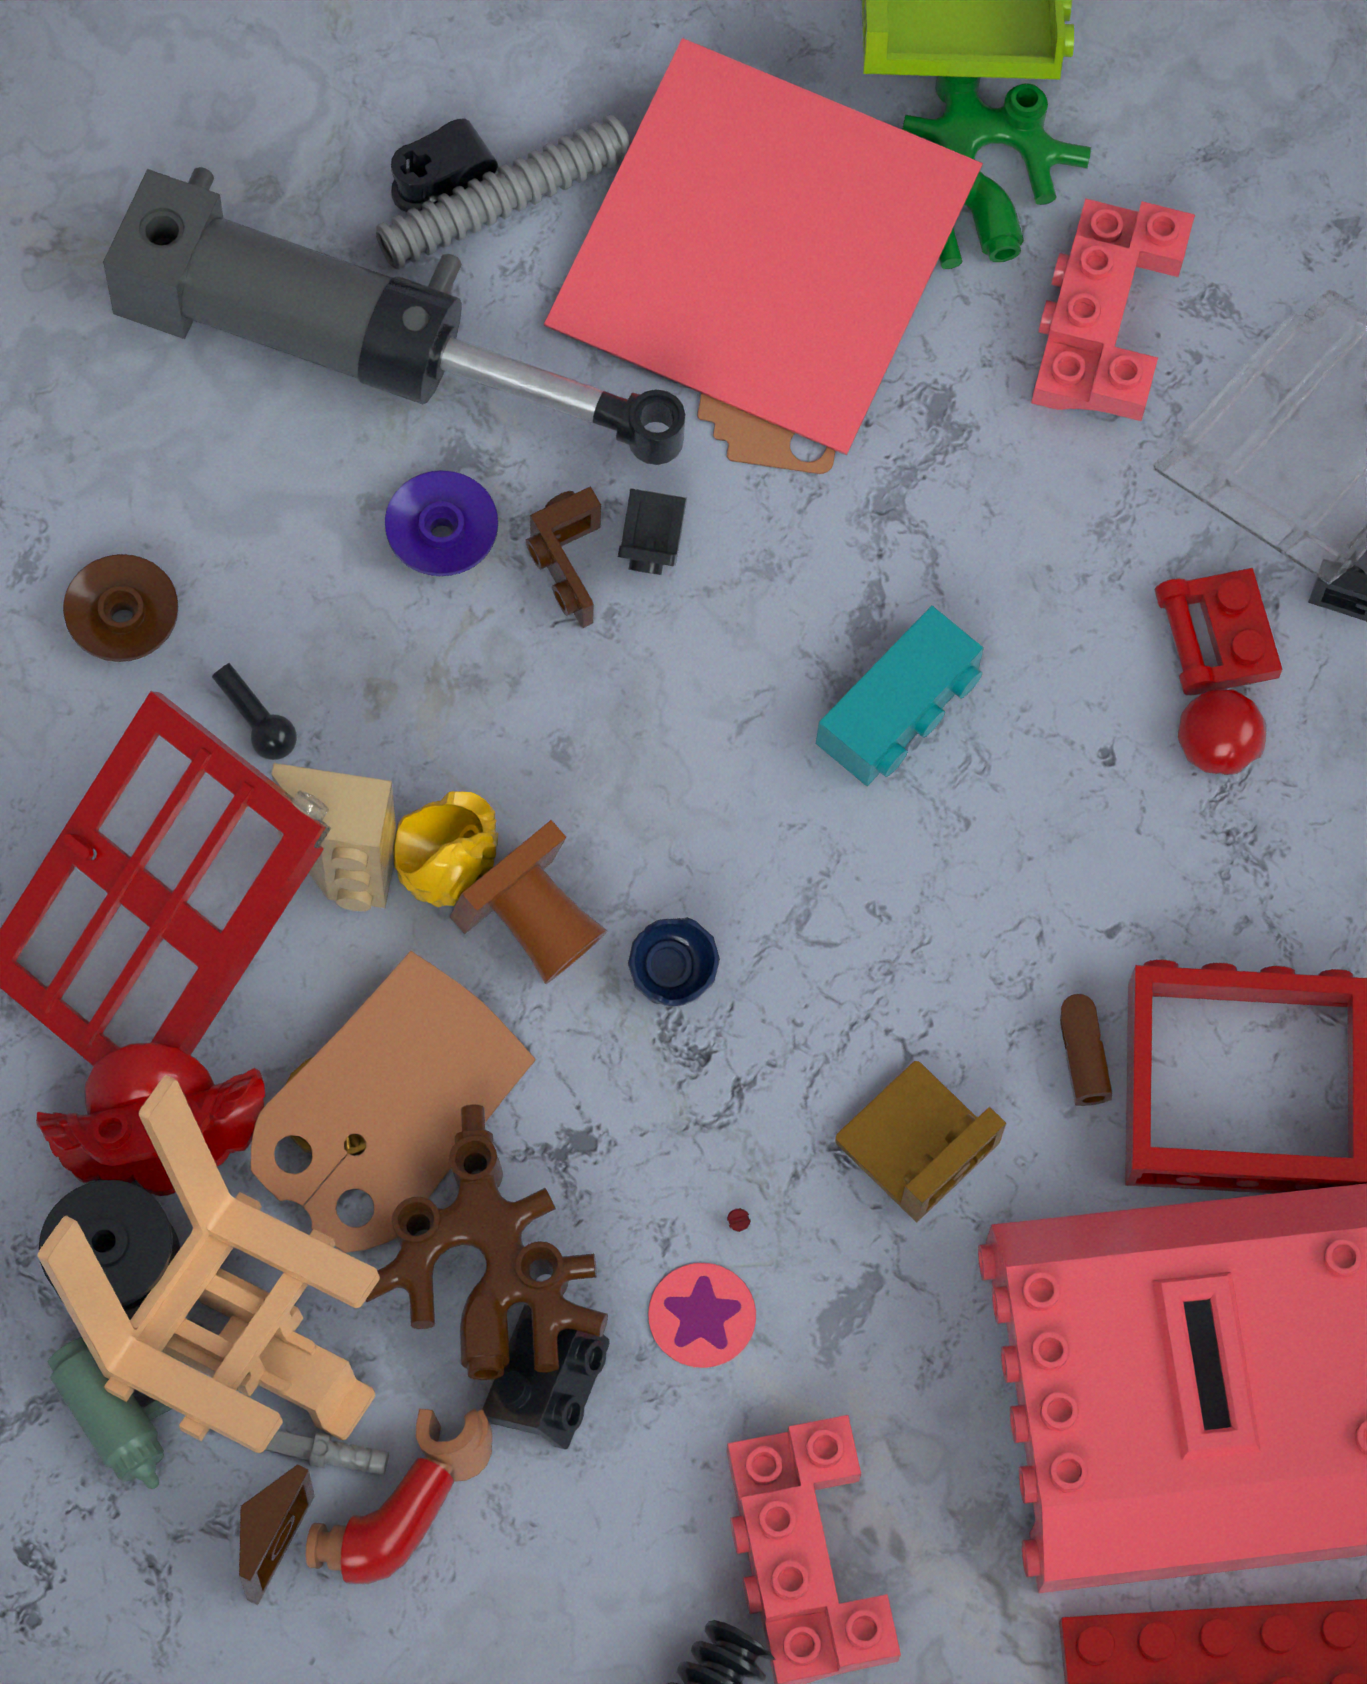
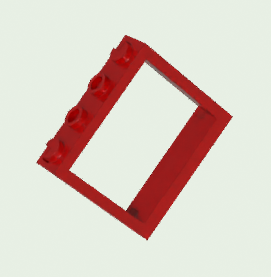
(1231, 1169)

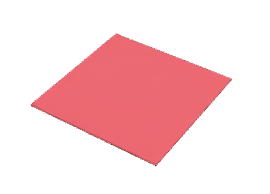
(763, 245)

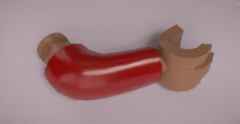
(385, 1539)

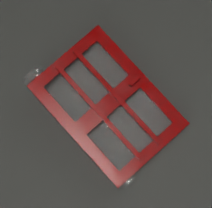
(157, 889)

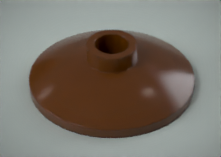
(117, 585)

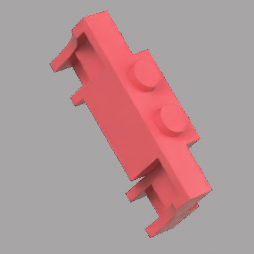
(1082, 327)
(790, 1557)

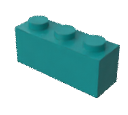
(901, 697)

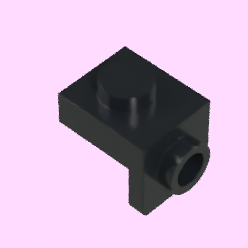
(652, 530)

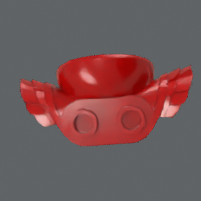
(112, 1138)

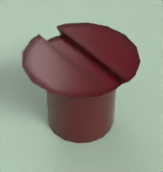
(738, 1219)

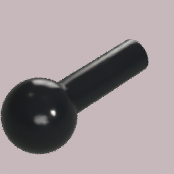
(272, 734)

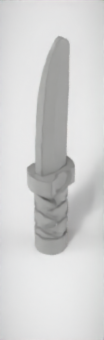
(324, 1451)

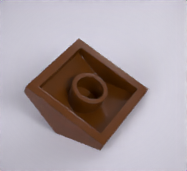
(269, 1526)

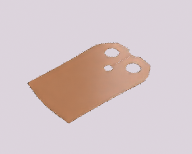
(398, 1082)

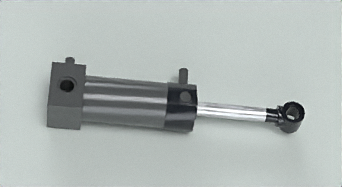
(188, 264)

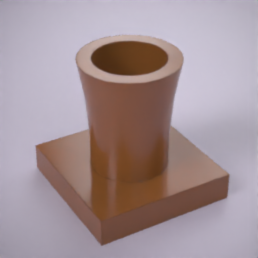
(532, 905)

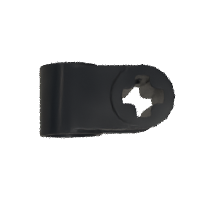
(439, 164)

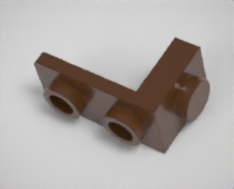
(559, 523)

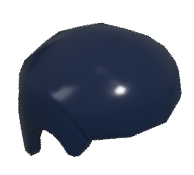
(673, 961)

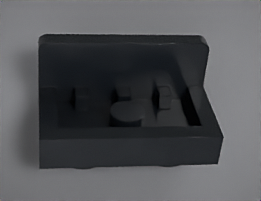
(546, 1401)

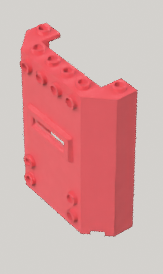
(1112, 1398)

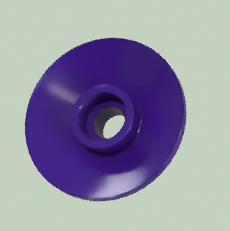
(436, 501)

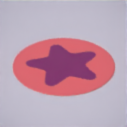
(702, 1315)

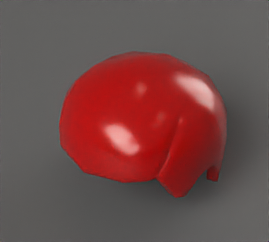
(1222, 732)

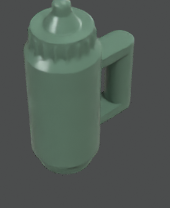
(115, 1428)

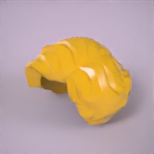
(445, 847)

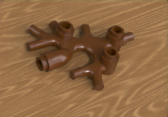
(494, 1227)

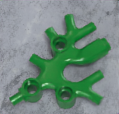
(1019, 124)

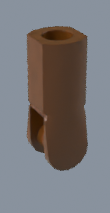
(1084, 1051)

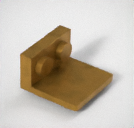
(919, 1139)

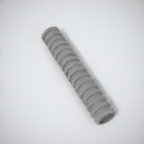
(503, 192)

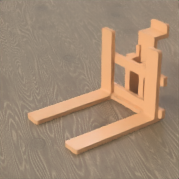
(259, 1338)

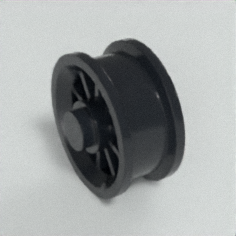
(125, 1233)

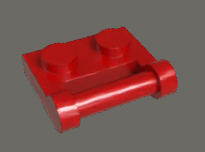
(1235, 627)

